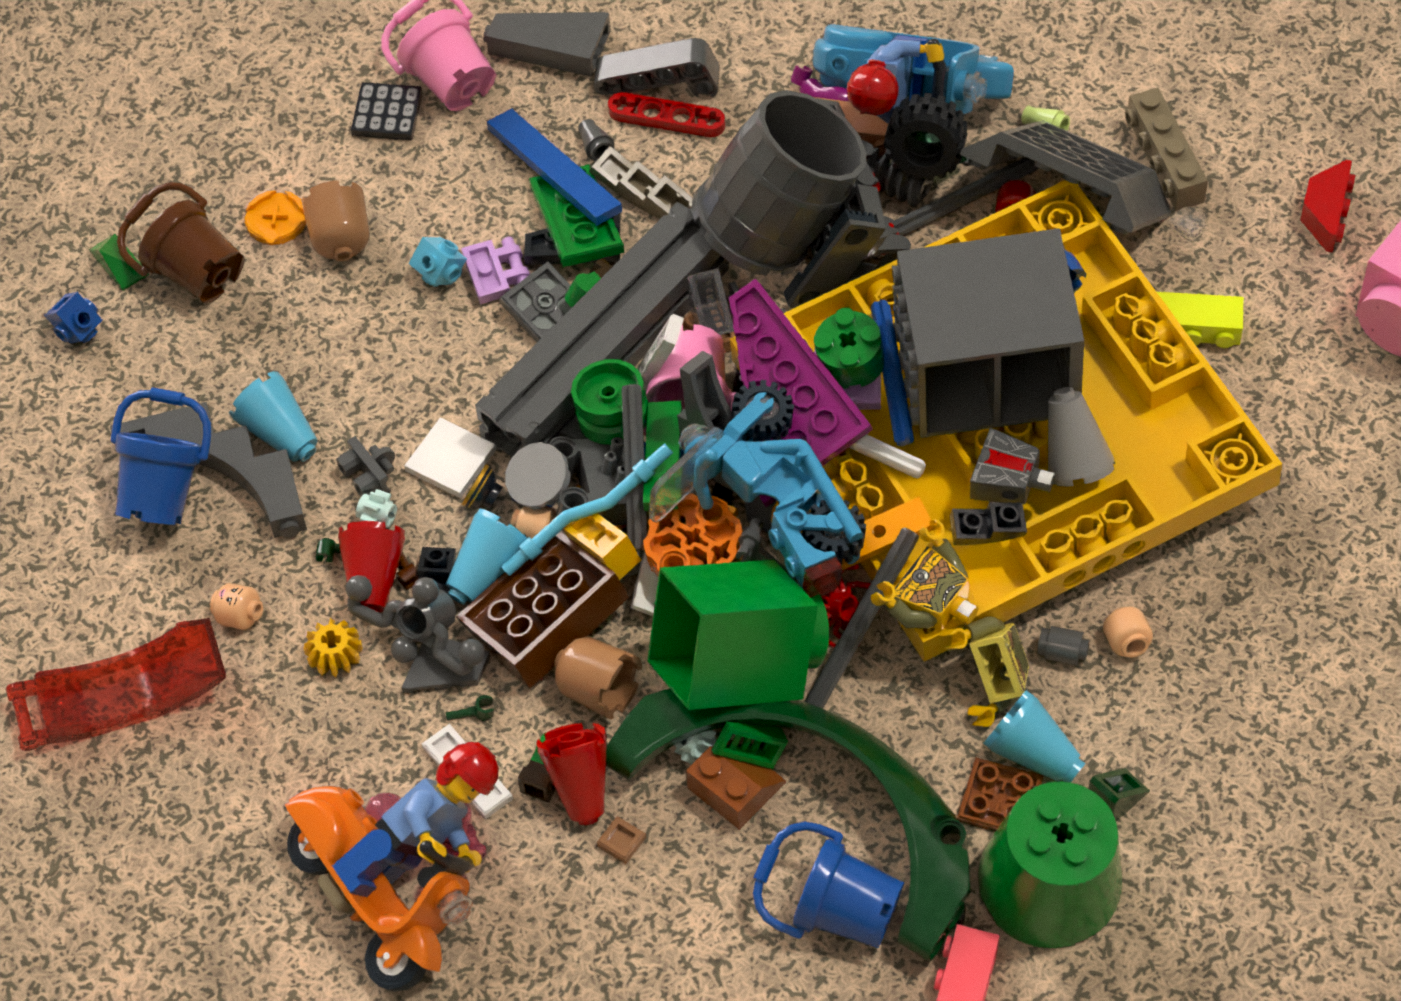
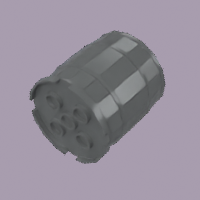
(779, 183)

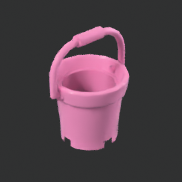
(441, 54)
(667, 383)

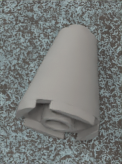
(1075, 440)

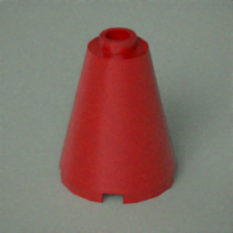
(373, 553)
(577, 769)

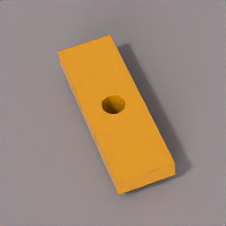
(907, 515)

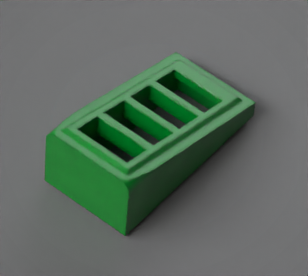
(762, 756)

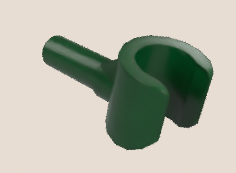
(328, 548)
(474, 711)

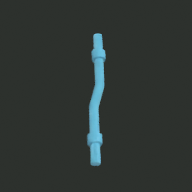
(532, 546)

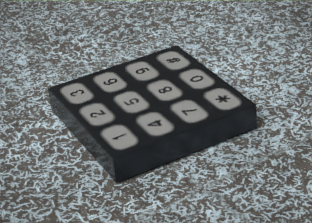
(386, 111)

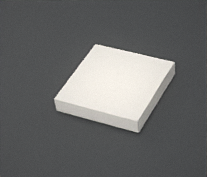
(450, 457)

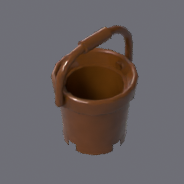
(183, 245)

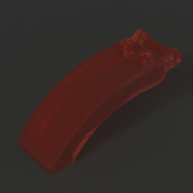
(120, 689)

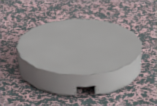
(537, 475)

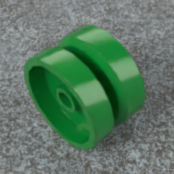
(599, 398)

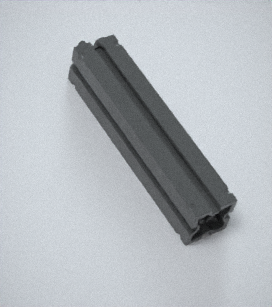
(610, 321)

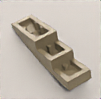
(639, 184)

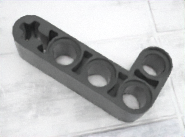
(659, 66)

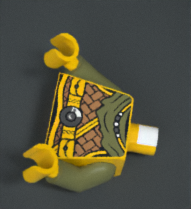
(931, 588)

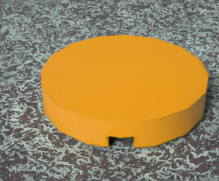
(275, 217)

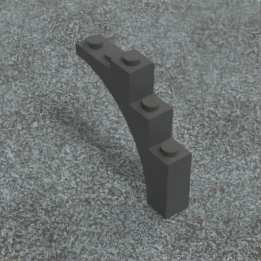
(707, 406)

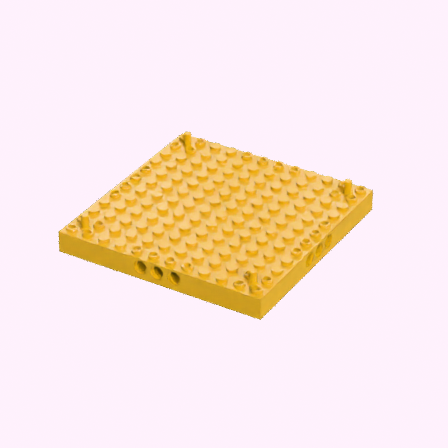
(1163, 410)

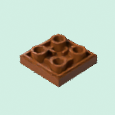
(993, 793)

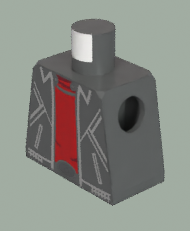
(1008, 470)

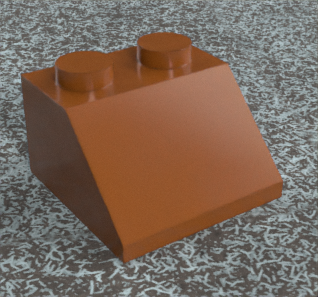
(732, 786)

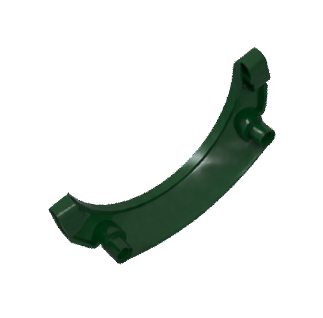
(936, 869)

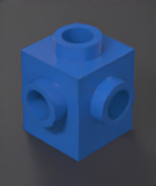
(74, 318)

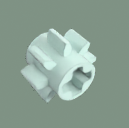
(376, 508)
(695, 746)

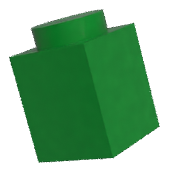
(735, 634)

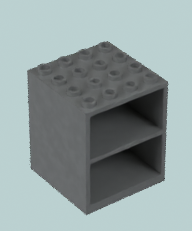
(986, 331)

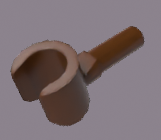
(407, 575)

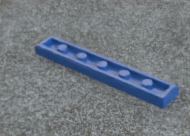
(554, 166)

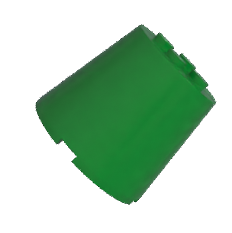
(1051, 889)

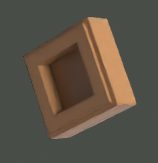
(621, 840)

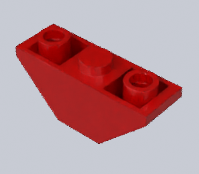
(1327, 203)

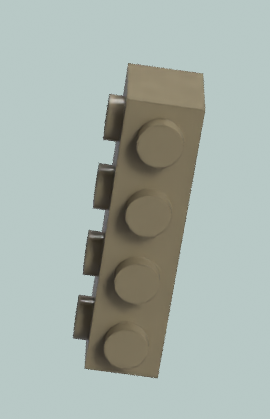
(1166, 149)

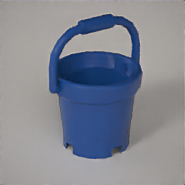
(156, 469)
(839, 895)

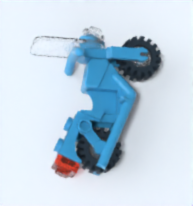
(775, 469)

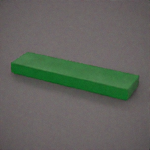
(661, 429)

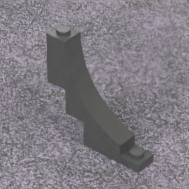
(264, 477)

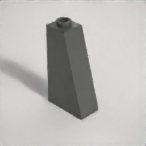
(550, 39)

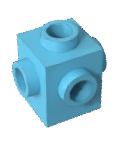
(438, 261)

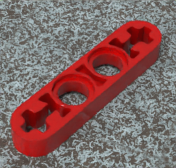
(668, 110)

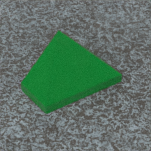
(109, 258)

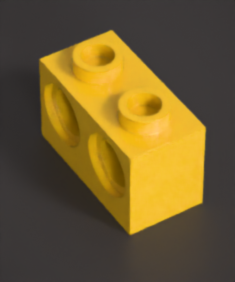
(604, 543)

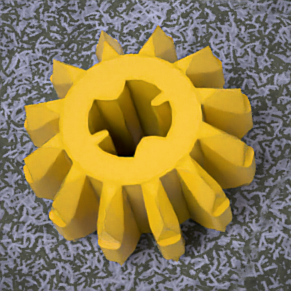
(325, 658)

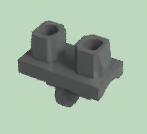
(371, 465)

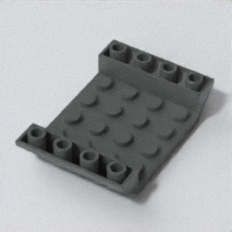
(1134, 187)

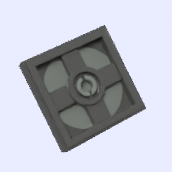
(538, 301)

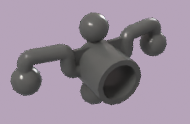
(414, 627)

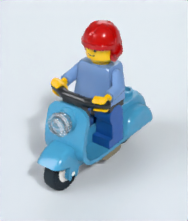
(892, 66)

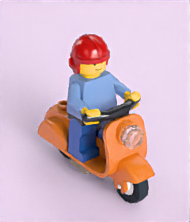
(369, 855)

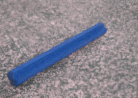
(893, 376)

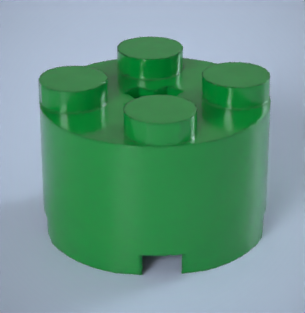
(850, 347)

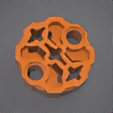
(696, 543)

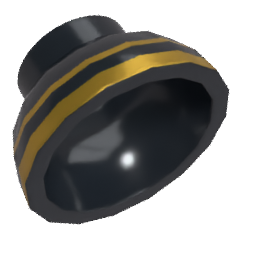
(484, 490)

